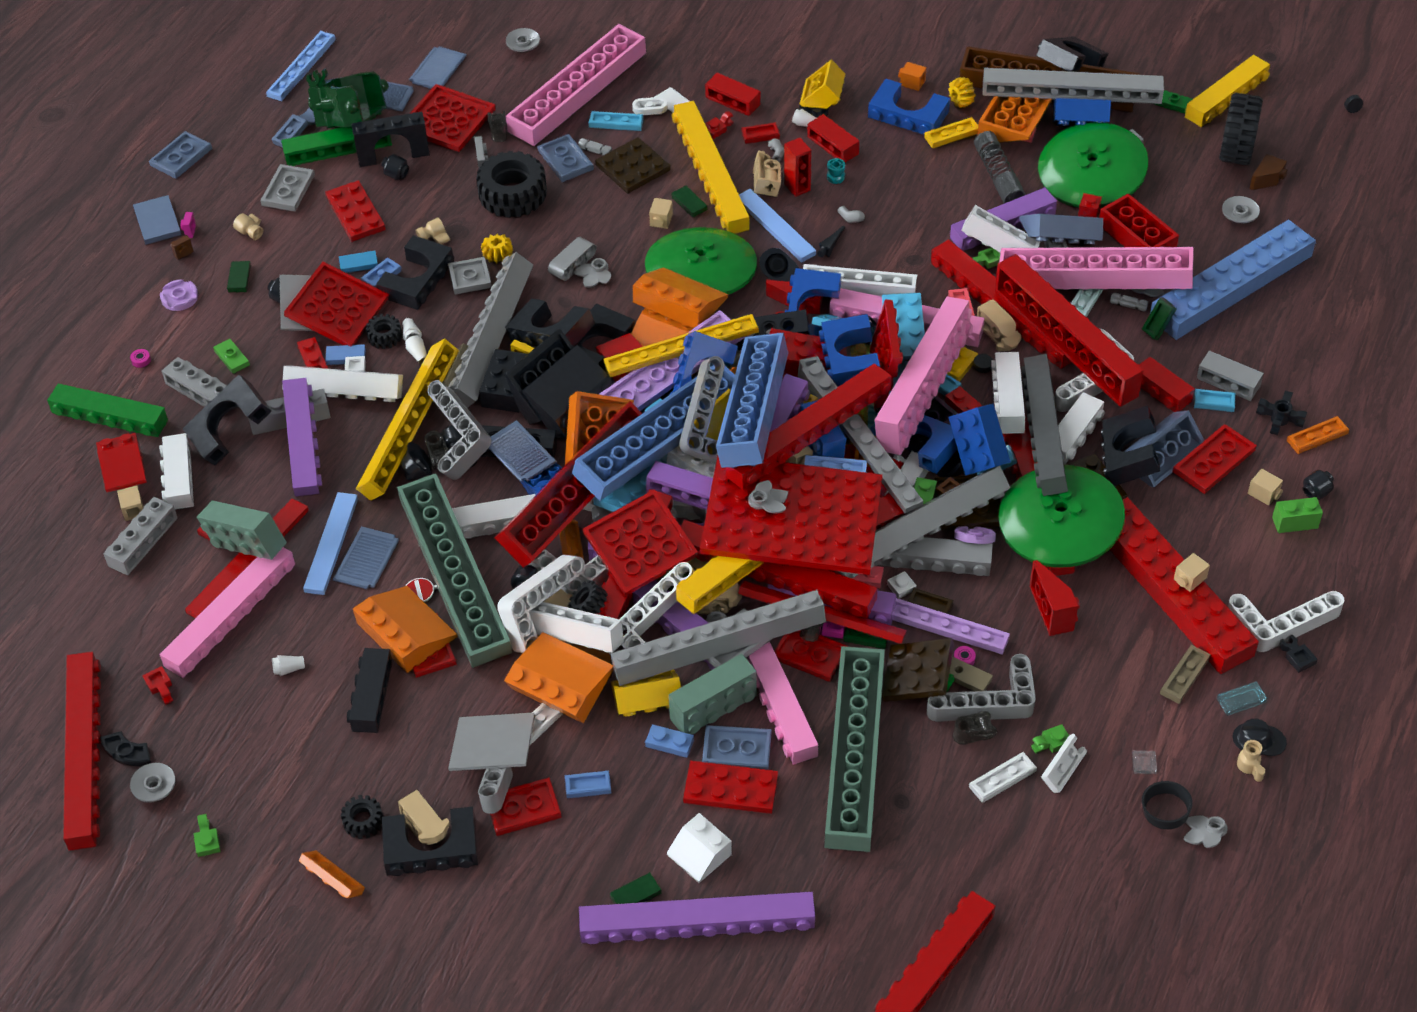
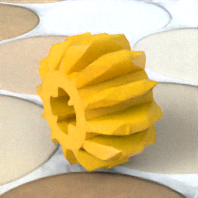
(961, 92)
(496, 248)

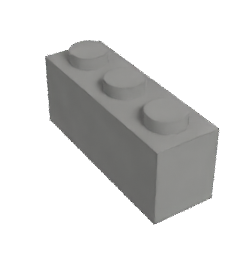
(1230, 375)

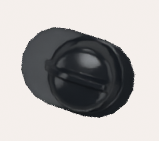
(777, 265)
(416, 462)
(1270, 738)

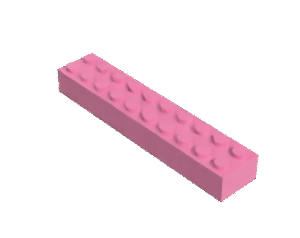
(575, 85)
(1110, 267)
(923, 375)

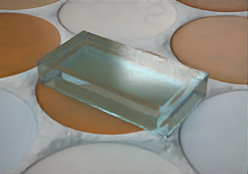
(1241, 698)

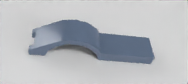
(294, 126)

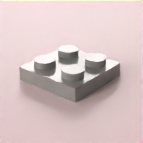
(469, 275)

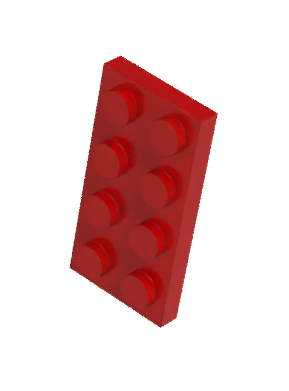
(355, 211)
(1214, 458)
(730, 787)

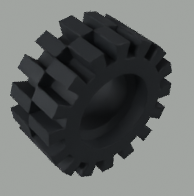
(384, 323)
(588, 597)
(358, 806)

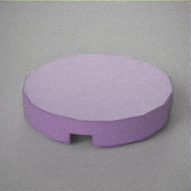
(179, 295)
(977, 535)

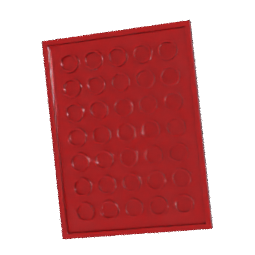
(824, 525)

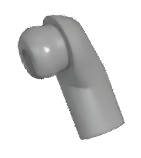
(776, 145)
(851, 216)

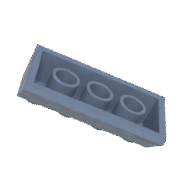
(1063, 228)
(1172, 442)

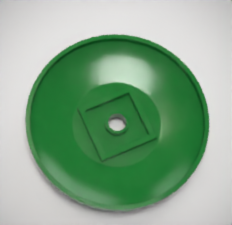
(1116, 172)
(726, 260)
(1062, 538)

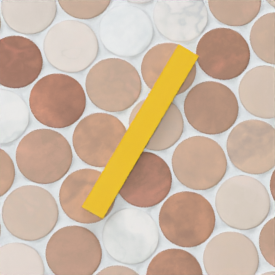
(674, 346)

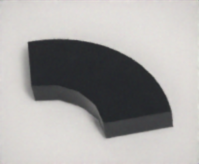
(125, 751)

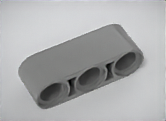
(572, 257)
(494, 788)

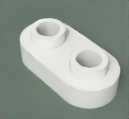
(650, 106)

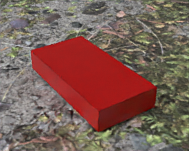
(760, 133)

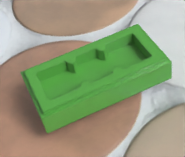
(231, 356)

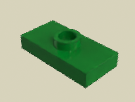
(1174, 101)

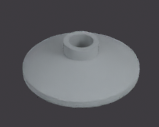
(522, 39)
(1240, 209)
(151, 775)

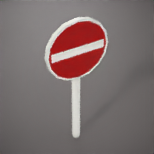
(422, 588)

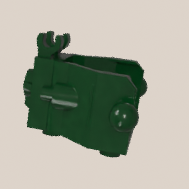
(346, 98)

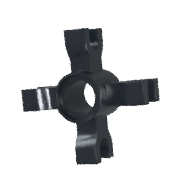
(1281, 412)

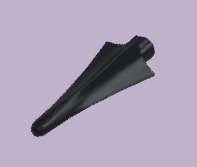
(828, 244)

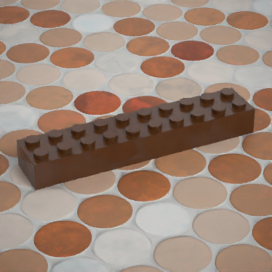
(977, 59)

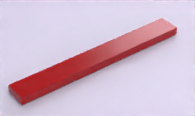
(285, 521)
(832, 615)

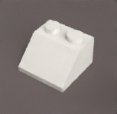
(700, 848)

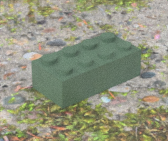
(241, 530)
(713, 695)

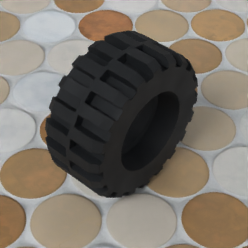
(1241, 128)
(511, 168)

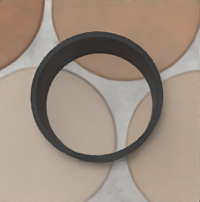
(1167, 787)

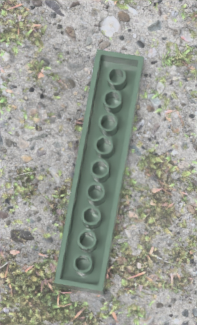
(454, 570)
(854, 749)

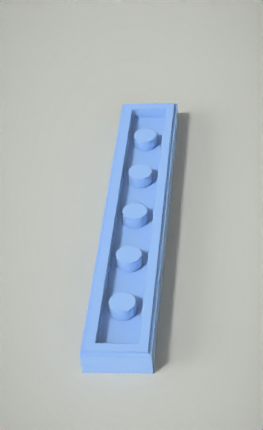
(301, 66)
(777, 226)
(330, 543)

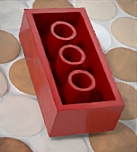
(1136, 225)
(801, 347)

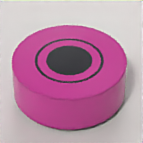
(140, 358)
(965, 654)

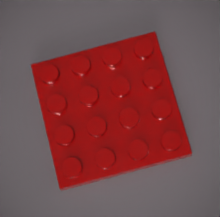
(452, 116)
(336, 305)
(887, 345)
(640, 542)

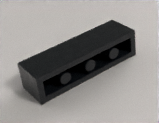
(370, 690)

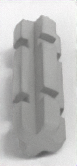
(594, 146)
(1129, 302)

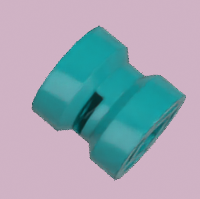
(835, 171)

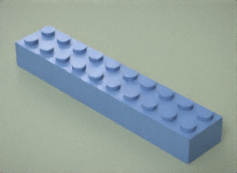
(1237, 277)
(752, 401)
(640, 441)

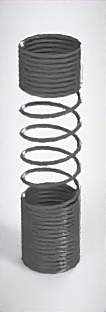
(1006, 182)

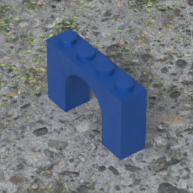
(884, 109)
(812, 283)
(840, 334)
(697, 348)
(938, 447)

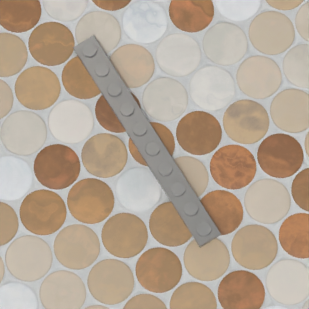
(867, 444)

